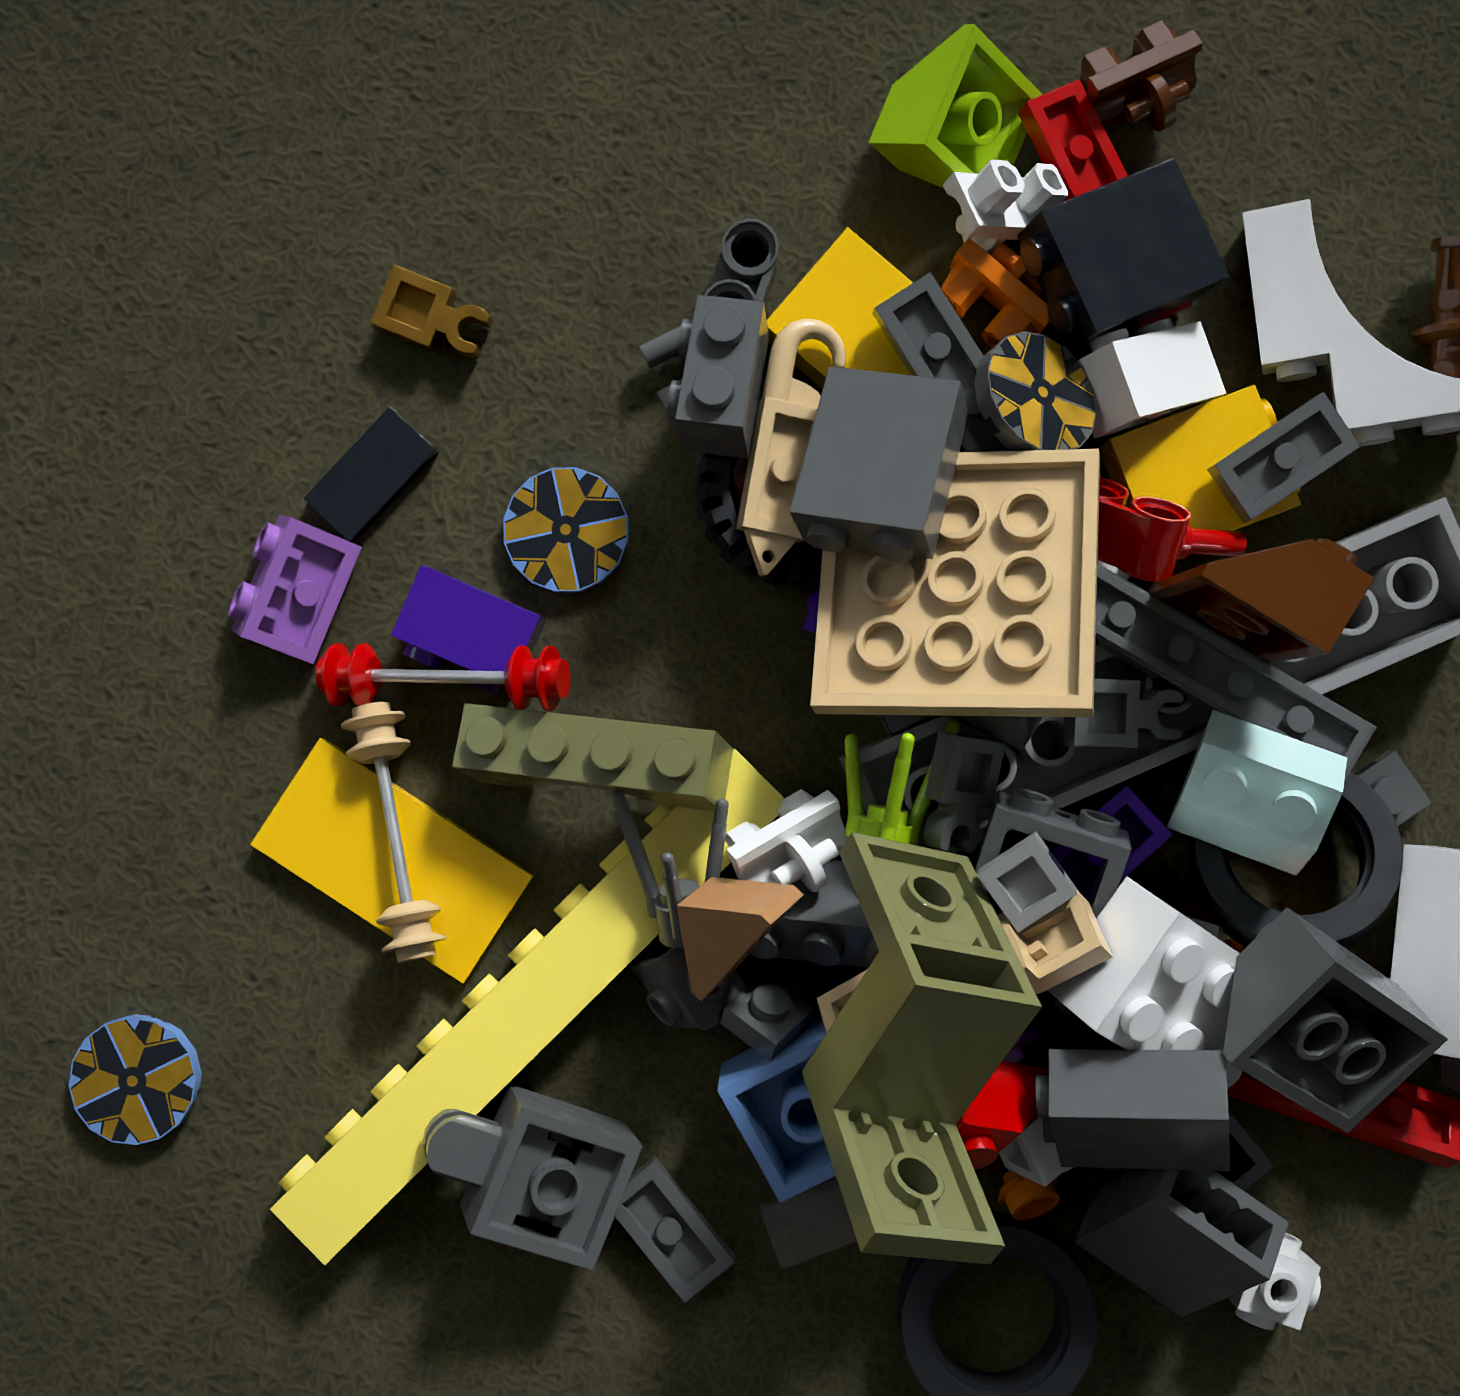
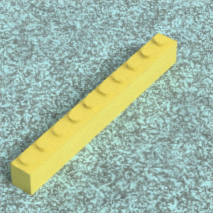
(505, 1023)

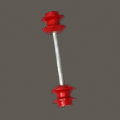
(361, 676)

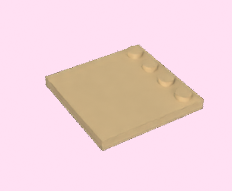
(988, 622)

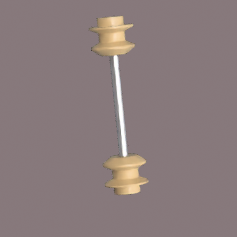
(378, 745)

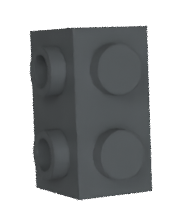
(720, 376)

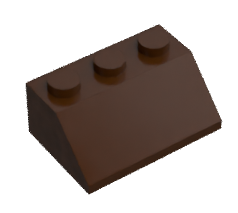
(1273, 600)

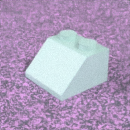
(1259, 793)

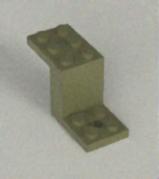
(917, 1052)

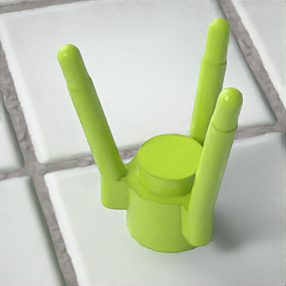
(887, 820)

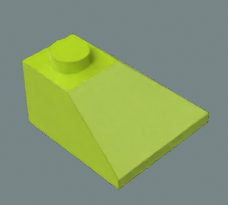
(954, 110)

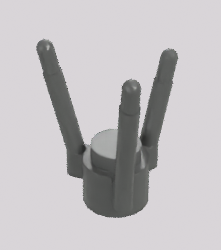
(663, 900)

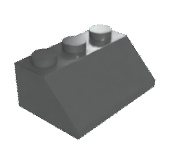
(1322, 1023)

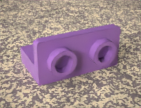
(293, 587)

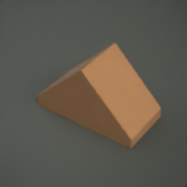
(726, 923)

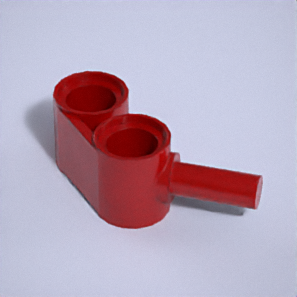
(1154, 534)

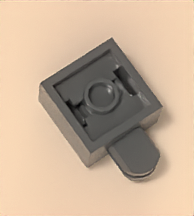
(537, 1173)

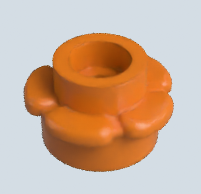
(1027, 1198)

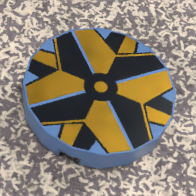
(566, 530)
(134, 1079)

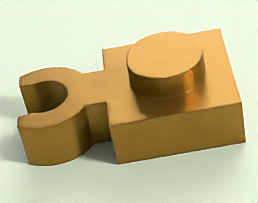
(422, 311)

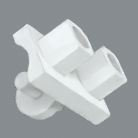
(1002, 202)
(791, 846)

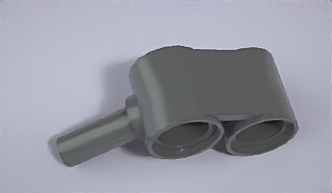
(728, 280)

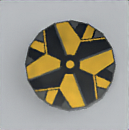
(1035, 394)

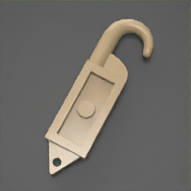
(780, 444)

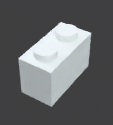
(1150, 374)

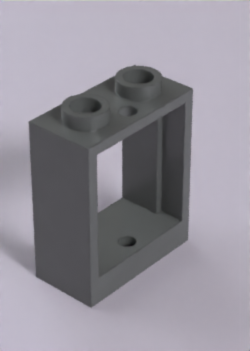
(1089, 832)

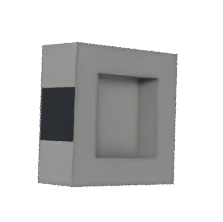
(1027, 882)

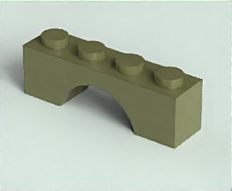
(637, 758)

